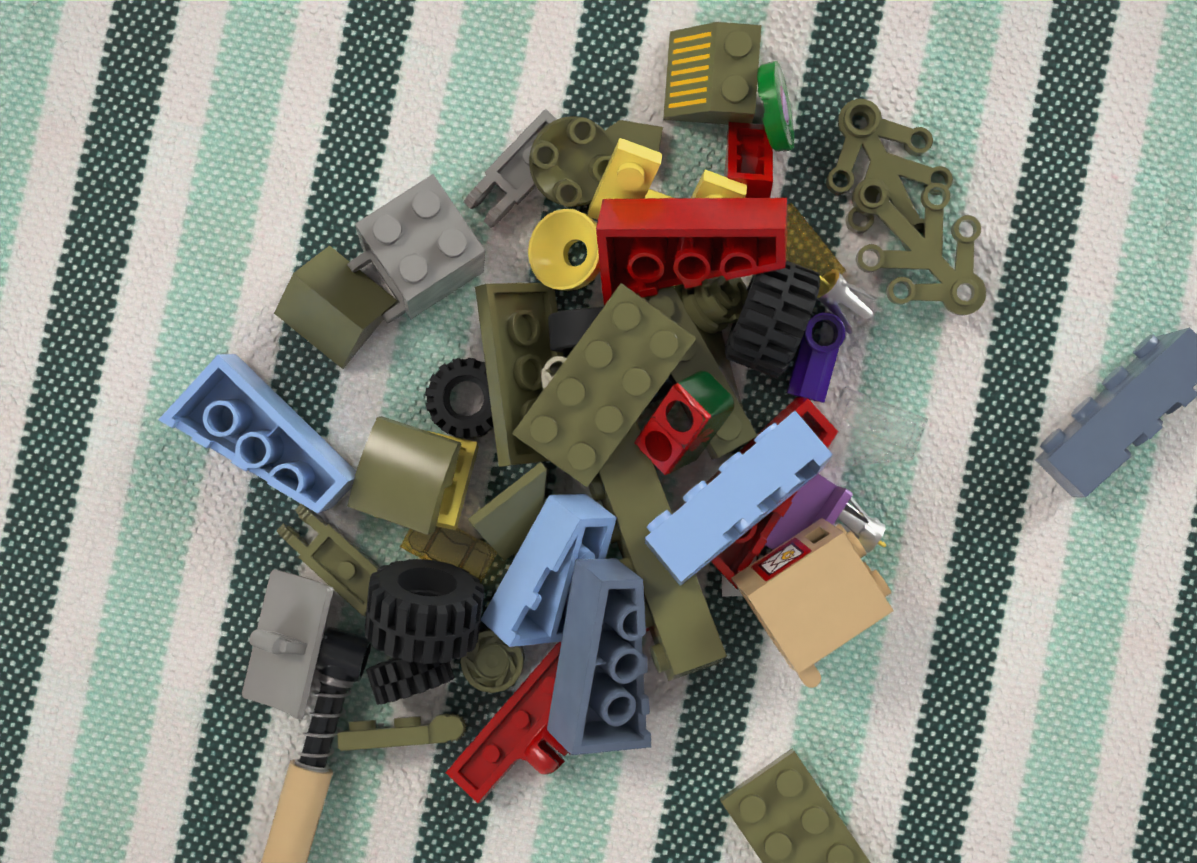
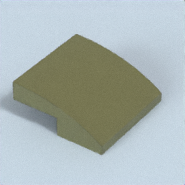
(404, 474)

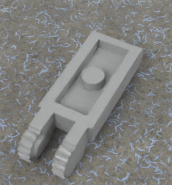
(509, 173)

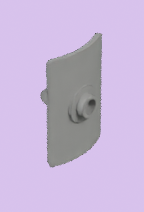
(287, 642)

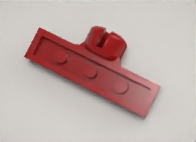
(512, 735)

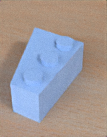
(537, 586)

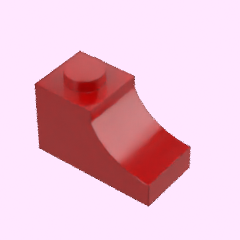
(749, 158)

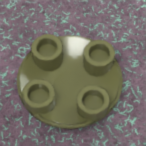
(570, 160)

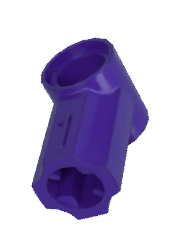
(816, 362)

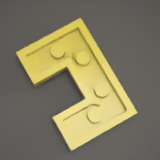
(634, 169)

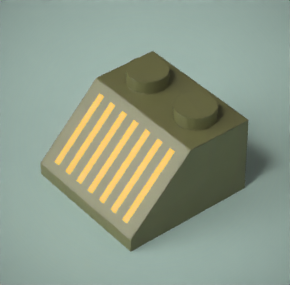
(712, 73)

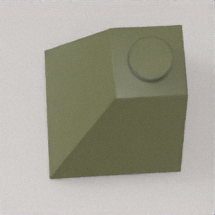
(512, 513)

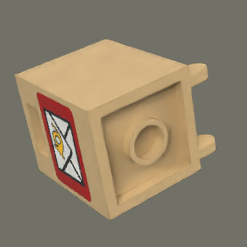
(814, 595)

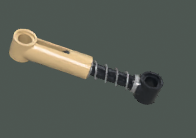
(307, 780)

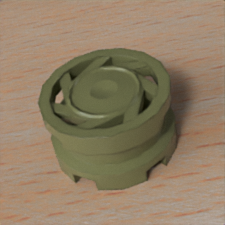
(715, 303)
(492, 663)

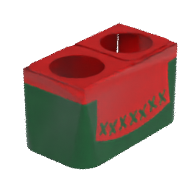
(664, 443)

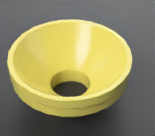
(550, 249)

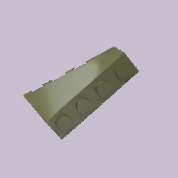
(706, 355)

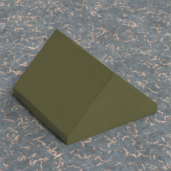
(333, 305)

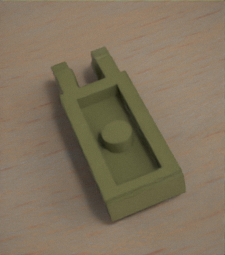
(333, 558)
(405, 732)

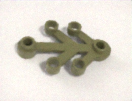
(882, 164)
(924, 251)

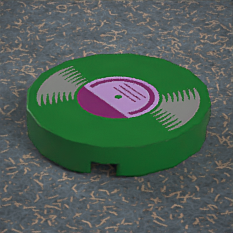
(777, 107)

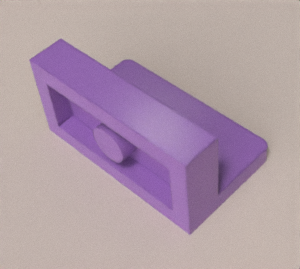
(812, 502)

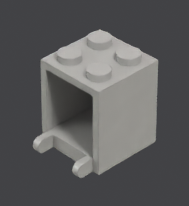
(419, 248)

